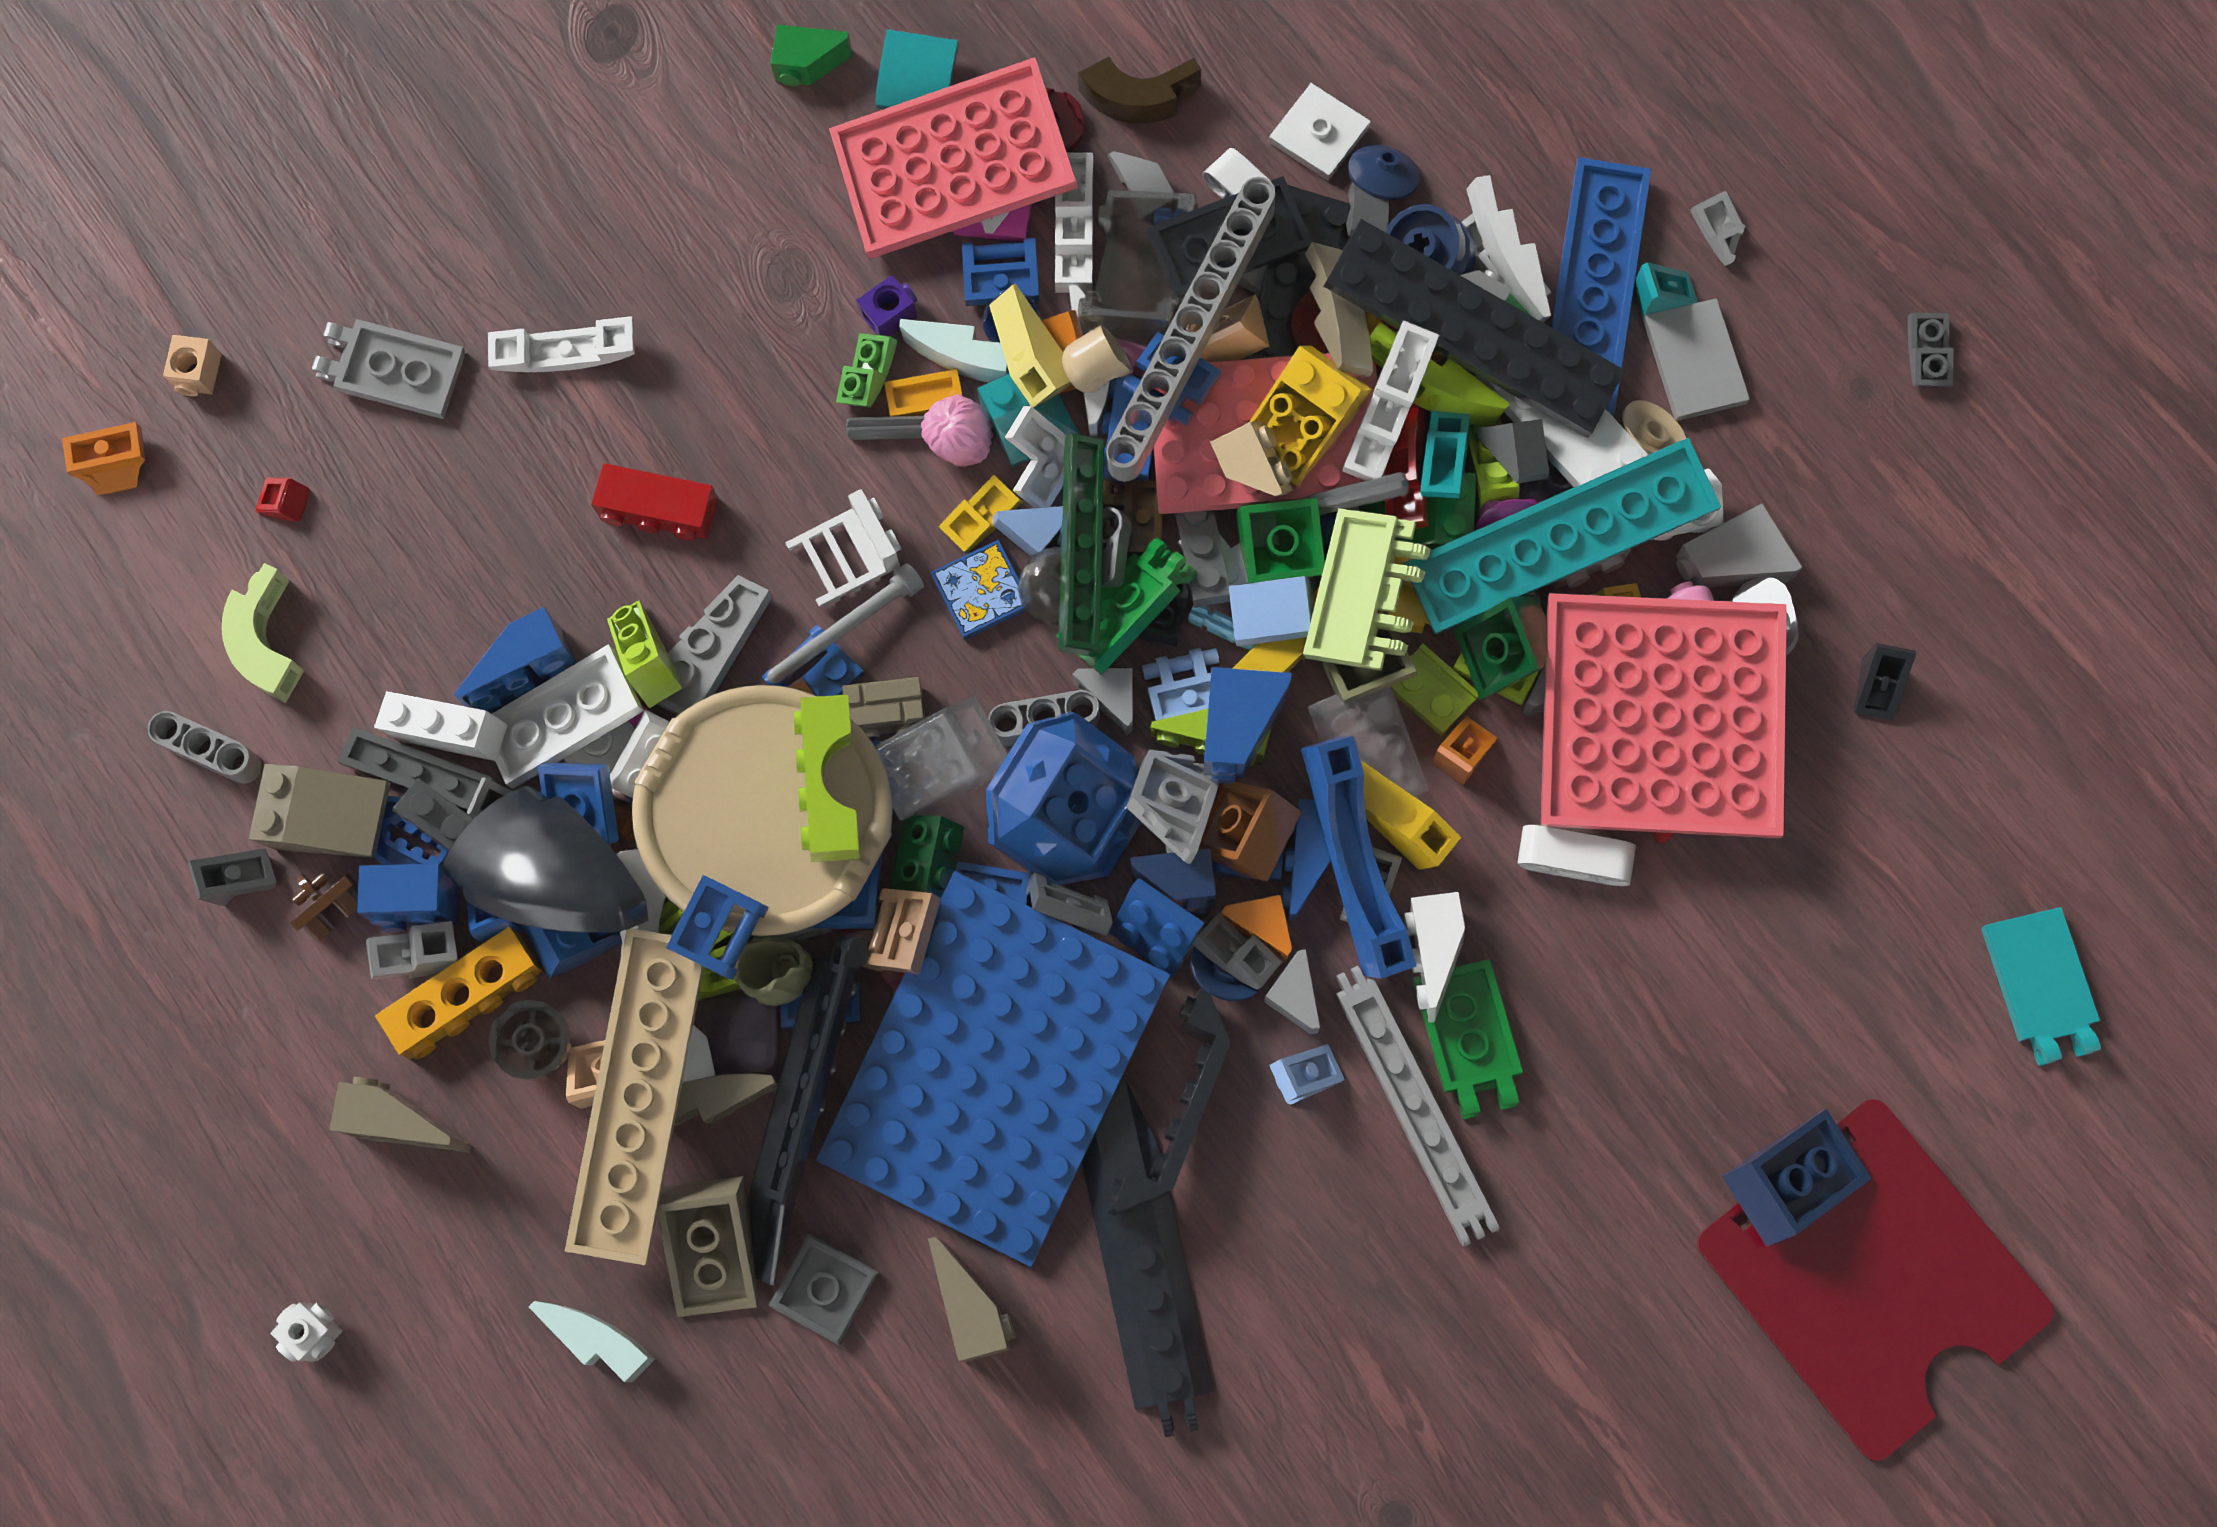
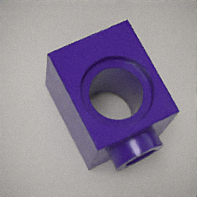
(882, 321)

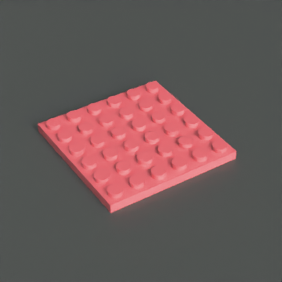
(1664, 715)

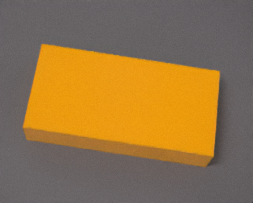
(917, 394)

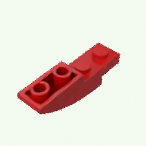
(1409, 458)

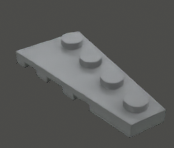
(714, 642)

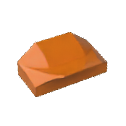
(106, 457)

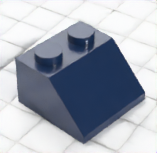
(1183, 883)

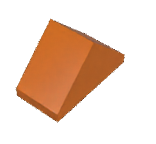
(1463, 750)
(1263, 919)

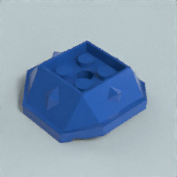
(1031, 796)

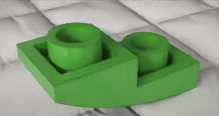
(869, 371)

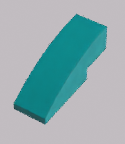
(1445, 455)

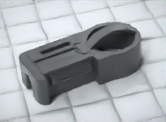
(1115, 548)

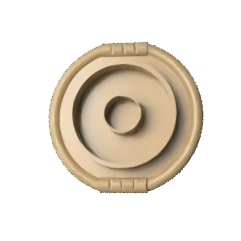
(727, 807)

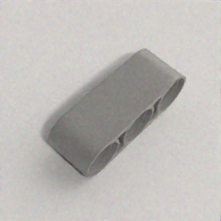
(1026, 710)
(190, 738)

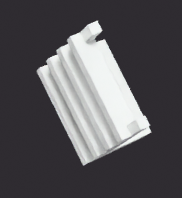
(872, 543)

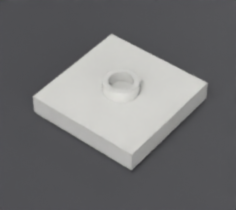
(1319, 132)

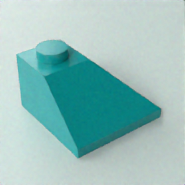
(1003, 404)

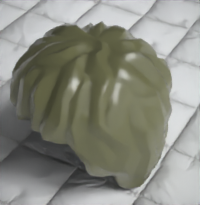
(773, 970)

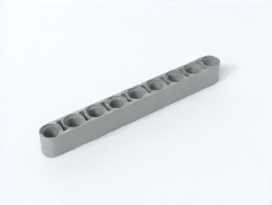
(1191, 344)

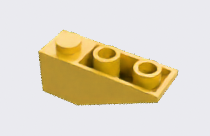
(1406, 821)

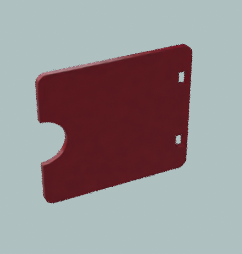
(1880, 1287)

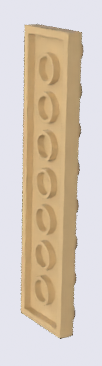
(635, 1101)

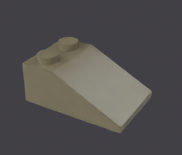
(319, 811)
(375, 1113)
(708, 1246)
(972, 1314)

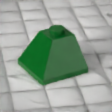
(1281, 540)

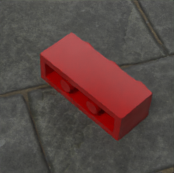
(654, 502)

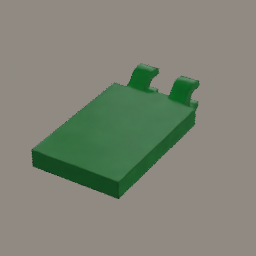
(1131, 607)
(1473, 1039)

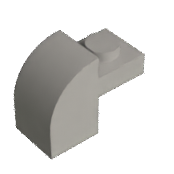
(418, 953)

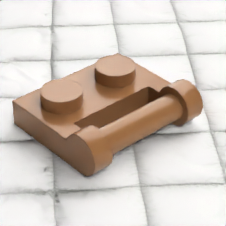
(902, 931)

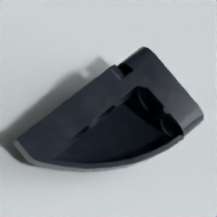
(544, 867)

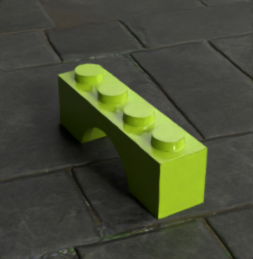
(825, 731)

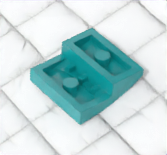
(913, 67)

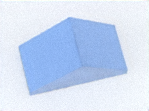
(1029, 527)

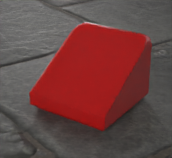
(283, 499)

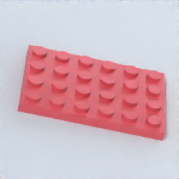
(952, 158)
(1188, 468)

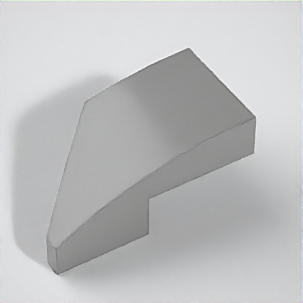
(1139, 173)
(1719, 225)

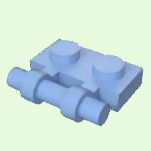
(1184, 695)

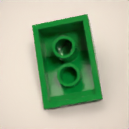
(1446, 516)

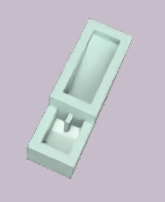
(956, 348)
(595, 1339)

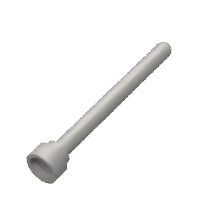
(904, 583)

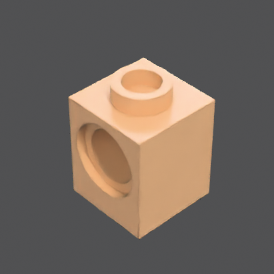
(184, 353)

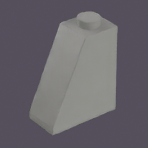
(1738, 552)

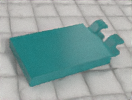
(2043, 983)

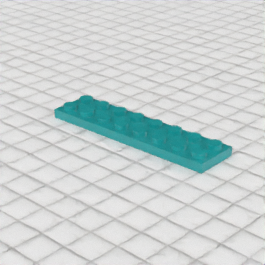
(1564, 535)

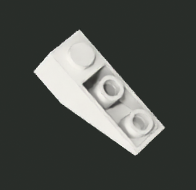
(1438, 937)

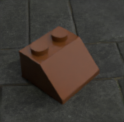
(1248, 829)

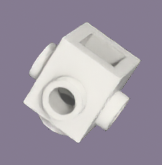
(318, 1334)

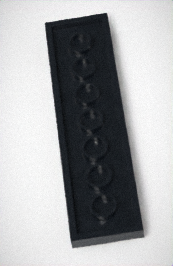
(1475, 328)

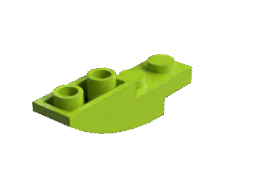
(1445, 387)

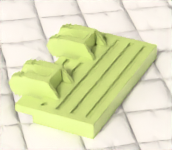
(1358, 583)

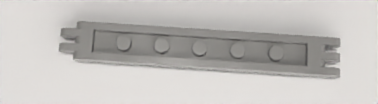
(1415, 1106)

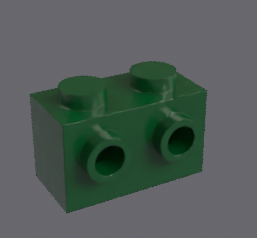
(927, 857)

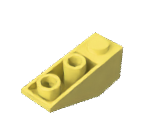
(1028, 348)

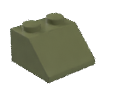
(1356, 682)

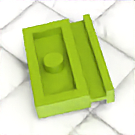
(1435, 692)

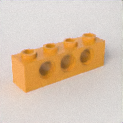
(403, 1018)

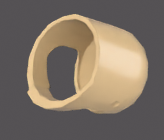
(1095, 360)

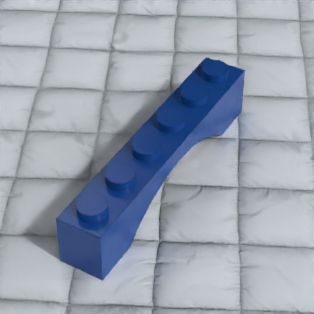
(1339, 796)

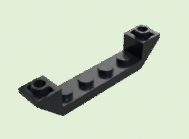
(1204, 1024)

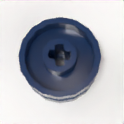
(1436, 236)

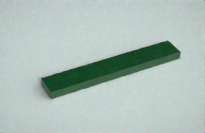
(1081, 545)

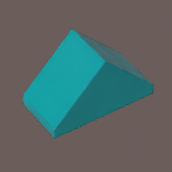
(1662, 289)

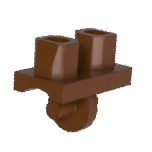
(312, 918)

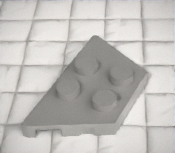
(1173, 800)

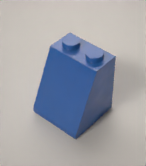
(1239, 718)

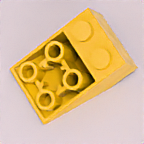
(1309, 409)

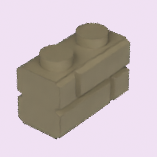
(886, 705)

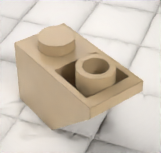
(1251, 460)

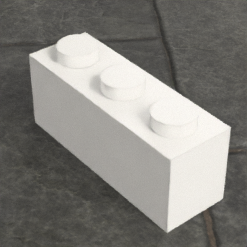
(441, 726)

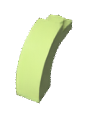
(246, 640)

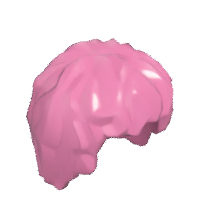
(958, 431)

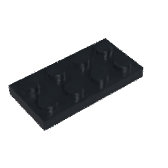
(1186, 239)

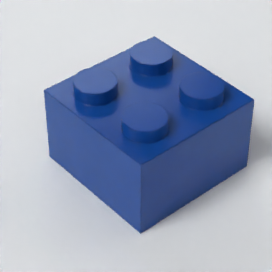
(406, 895)

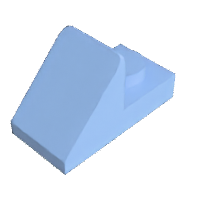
(1306, 1073)

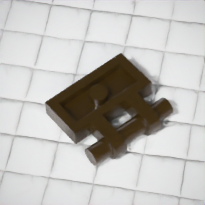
(1141, 507)

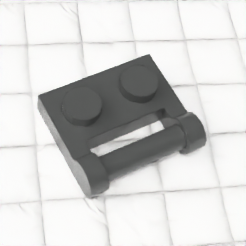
(1082, 911)

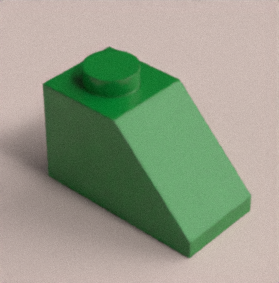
(807, 54)

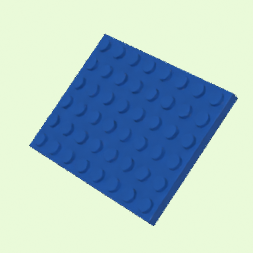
(993, 1069)

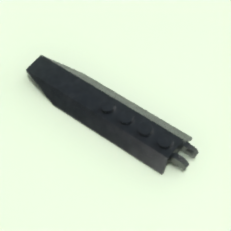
(800, 1099)
(1146, 1269)

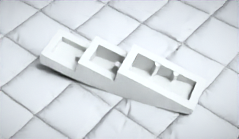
(1075, 228)
(1513, 261)
(1390, 402)

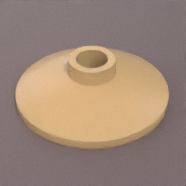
(1651, 426)

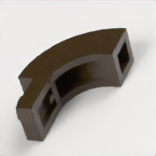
(1137, 98)

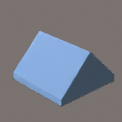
(1272, 610)

